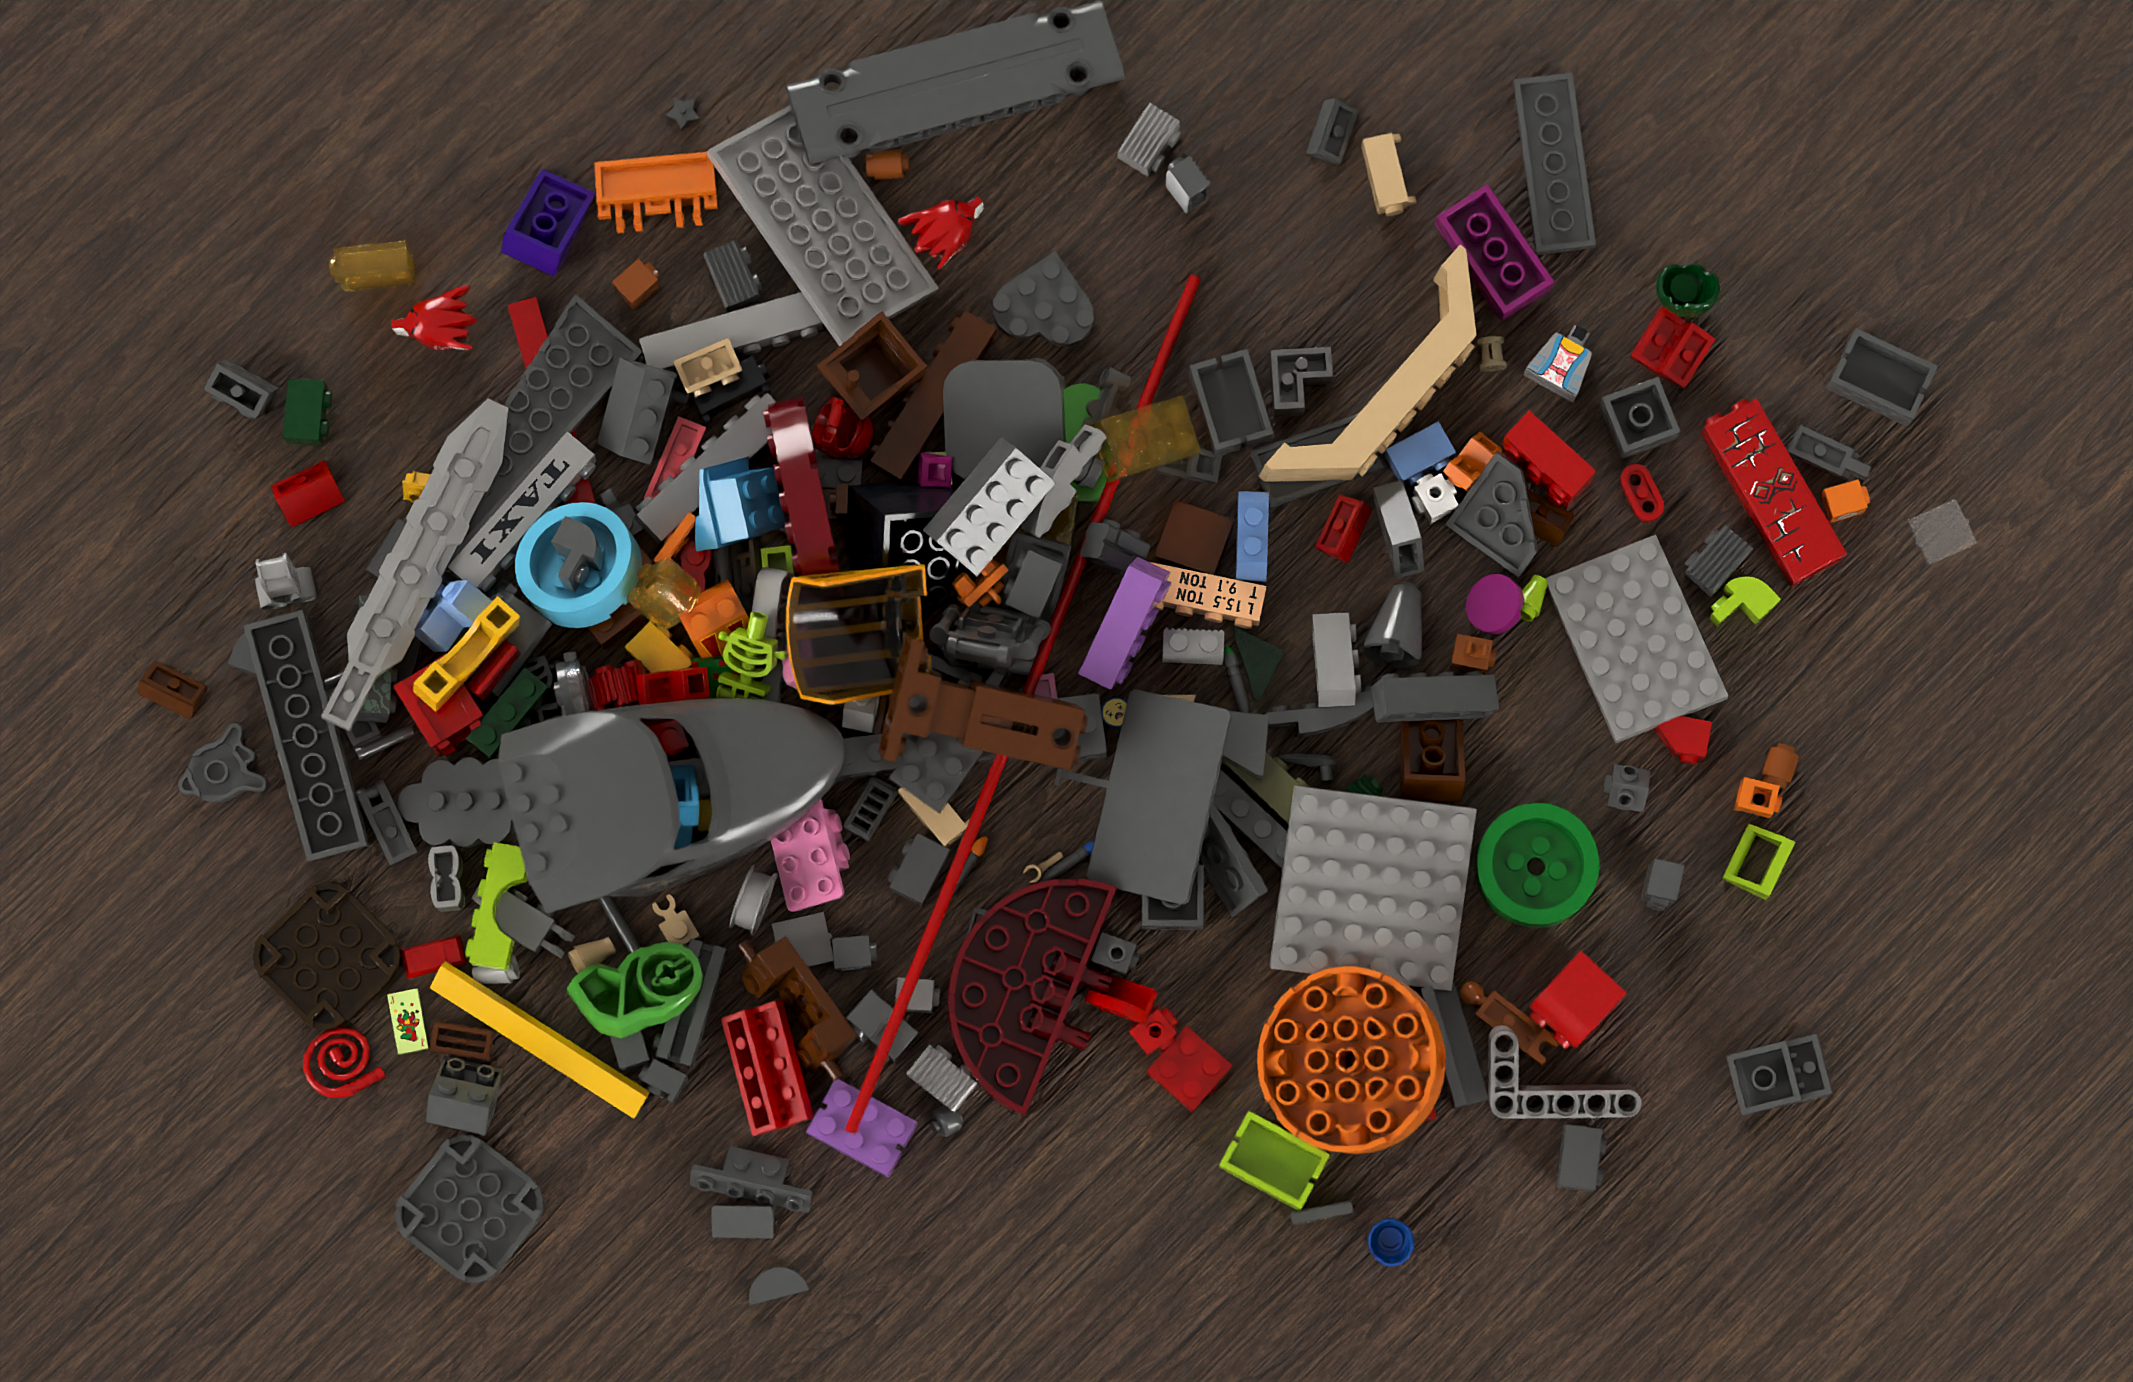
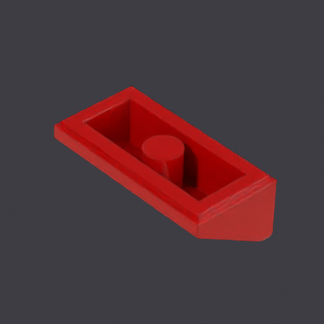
(1343, 528)
(493, 669)

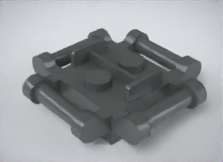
(989, 634)

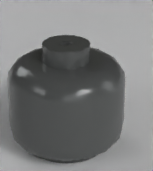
(946, 1120)

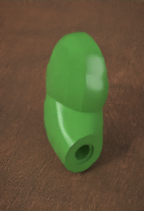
(642, 992)

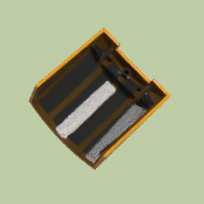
(852, 630)

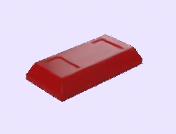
(428, 957)

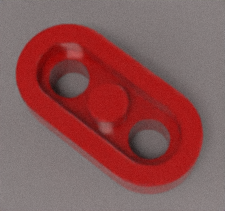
(1643, 493)

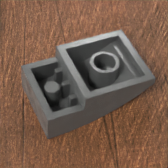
(1779, 1074)

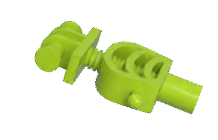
(748, 646)

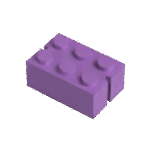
(876, 1137)

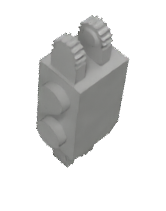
(526, 924)

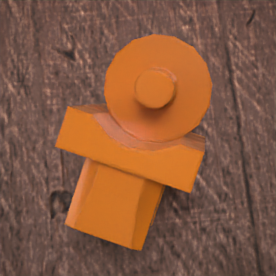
(971, 591)

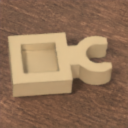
(677, 927)

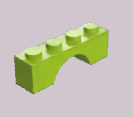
(490, 945)

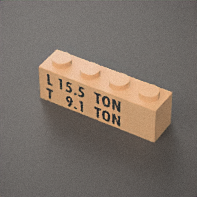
(1213, 596)

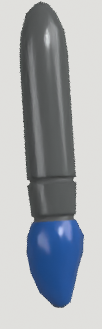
(1068, 862)

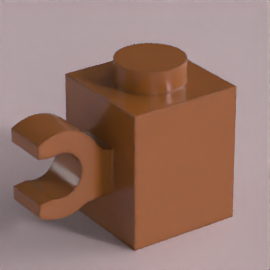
(1472, 654)

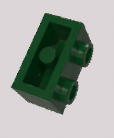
(306, 412)

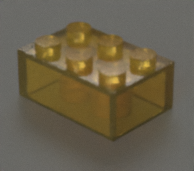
(1147, 438)

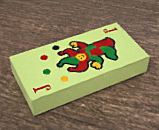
(408, 1021)

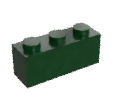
(510, 712)

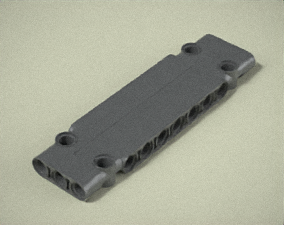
(955, 82)

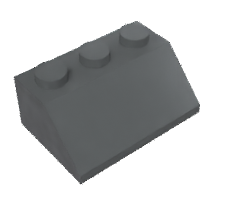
(637, 410)
(524, 637)

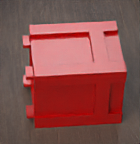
(449, 723)

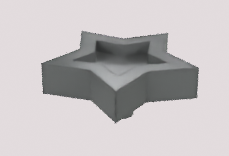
(683, 112)

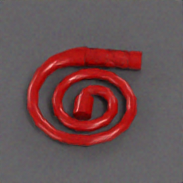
(337, 1057)

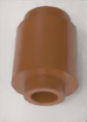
(887, 164)
(1780, 765)

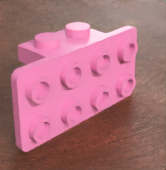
(811, 858)

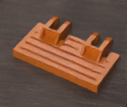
(655, 183)

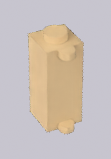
(1386, 174)
(945, 827)

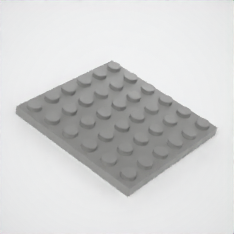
(1373, 886)

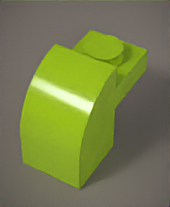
(1748, 594)

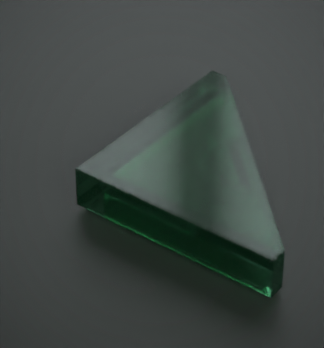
(1259, 660)

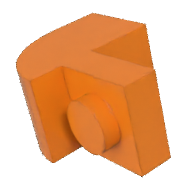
(1471, 462)

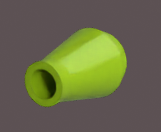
(1533, 598)

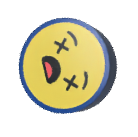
(1113, 712)

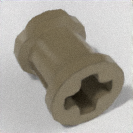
(1489, 363)

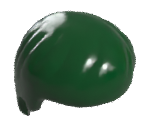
(1687, 289)

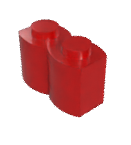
(697, 563)

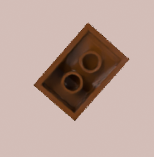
(1432, 760)

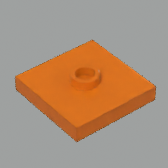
(677, 539)

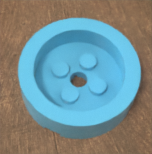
(602, 591)

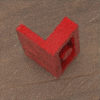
(307, 493)
(1125, 1000)

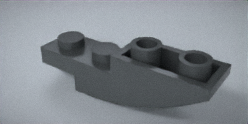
(1315, 720)

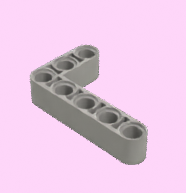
(1550, 1093)

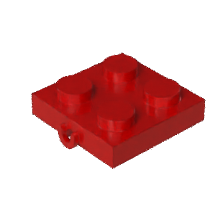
(1189, 1069)

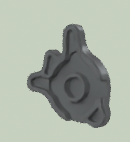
(221, 769)

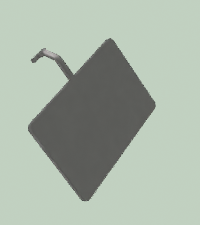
(1157, 795)

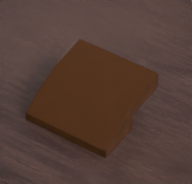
(1194, 538)

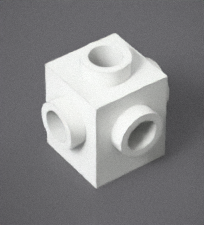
(1434, 507)

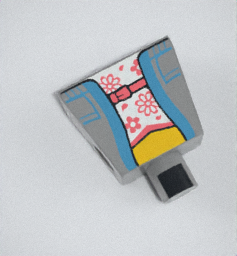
(1561, 363)

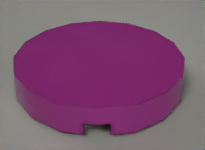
(1494, 604)

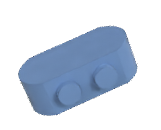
(1252, 536)

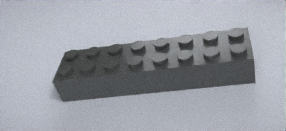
(305, 742)

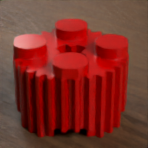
(615, 687)

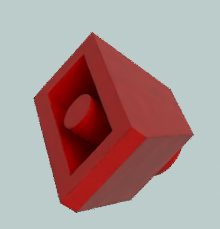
(1685, 738)

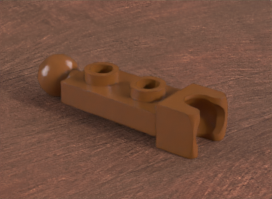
(1498, 1011)

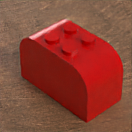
(1576, 1001)

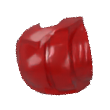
(840, 431)

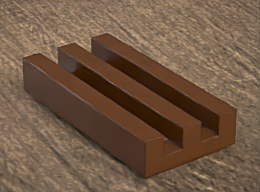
(488, 1045)

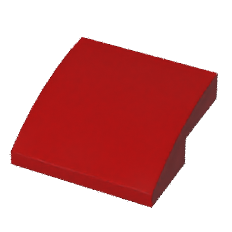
(1672, 347)

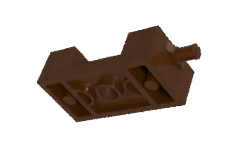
(785, 970)

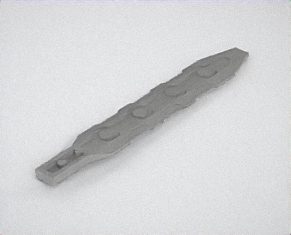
(420, 556)

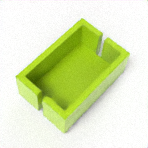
(1274, 1161)

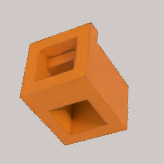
(1749, 788)

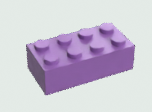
(1124, 622)

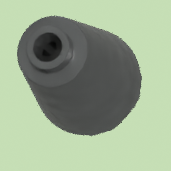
(1397, 629)

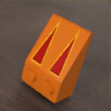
(714, 612)

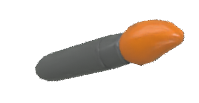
(976, 851)

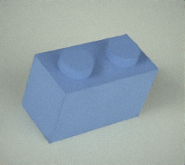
(1420, 454)

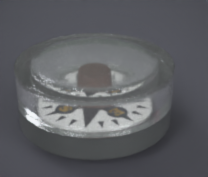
(572, 687)

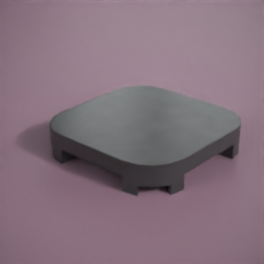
(1002, 400)
(469, 1209)

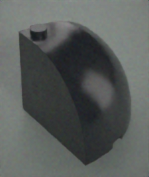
(888, 532)

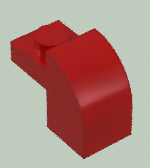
(673, 685)

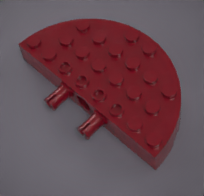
(1019, 980)

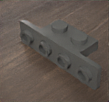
(754, 1178)

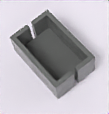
(1881, 377)
(1231, 403)

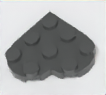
(1045, 304)

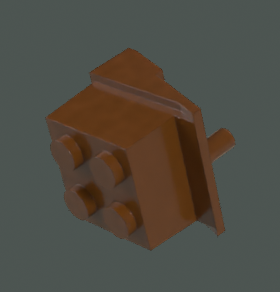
(872, 367)

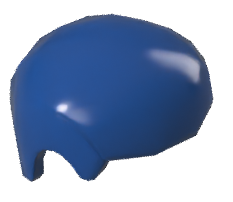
(1391, 1242)

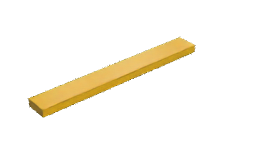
(539, 1039)

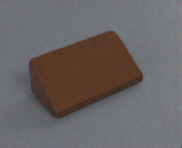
(1548, 519)
(172, 689)

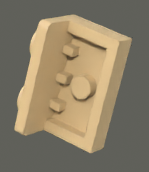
(707, 367)

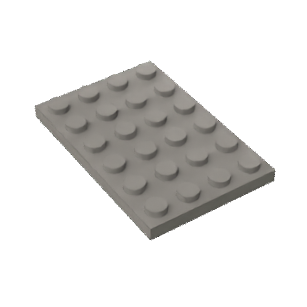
(1636, 638)

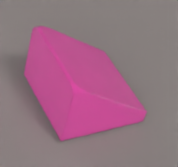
(934, 470)

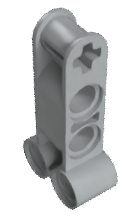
(282, 583)

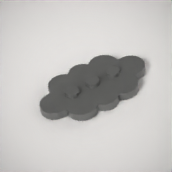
(459, 804)

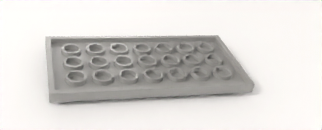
(822, 226)

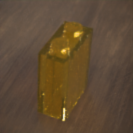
(373, 266)

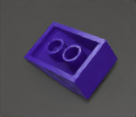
(547, 222)

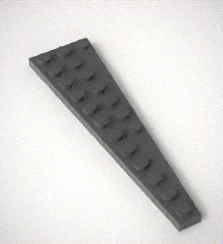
(553, 398)

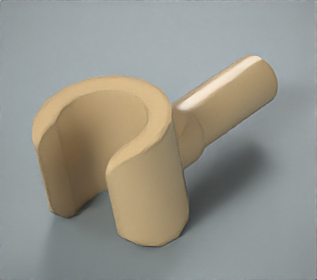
(1041, 868)

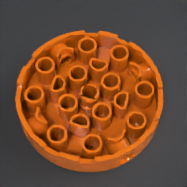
(1394, 1071)

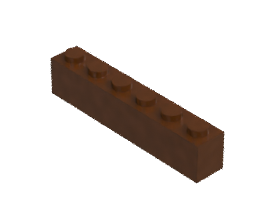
(924, 407)

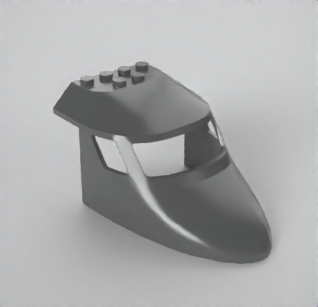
(602, 804)

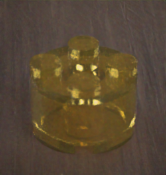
(664, 592)

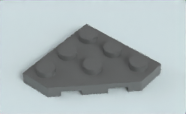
(1498, 515)

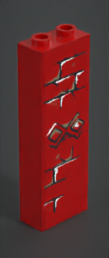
(1772, 491)

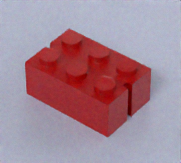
(1547, 460)

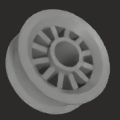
(753, 900)

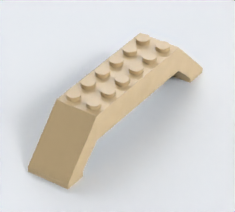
(1395, 402)

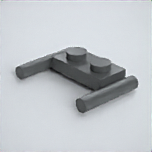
(364, 735)

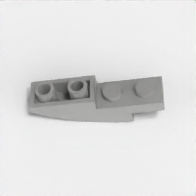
(1062, 466)

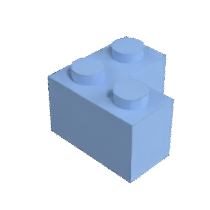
(451, 610)

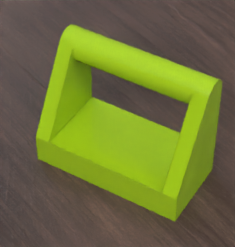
(1774, 868)

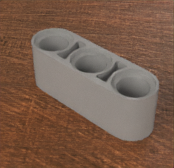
(771, 598)

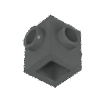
(1627, 787)

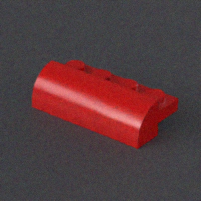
(767, 1068)

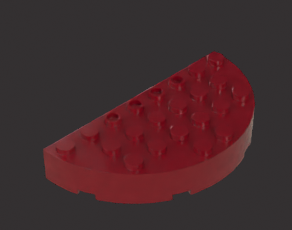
(803, 490)

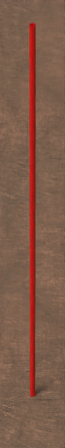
(1000, 760)

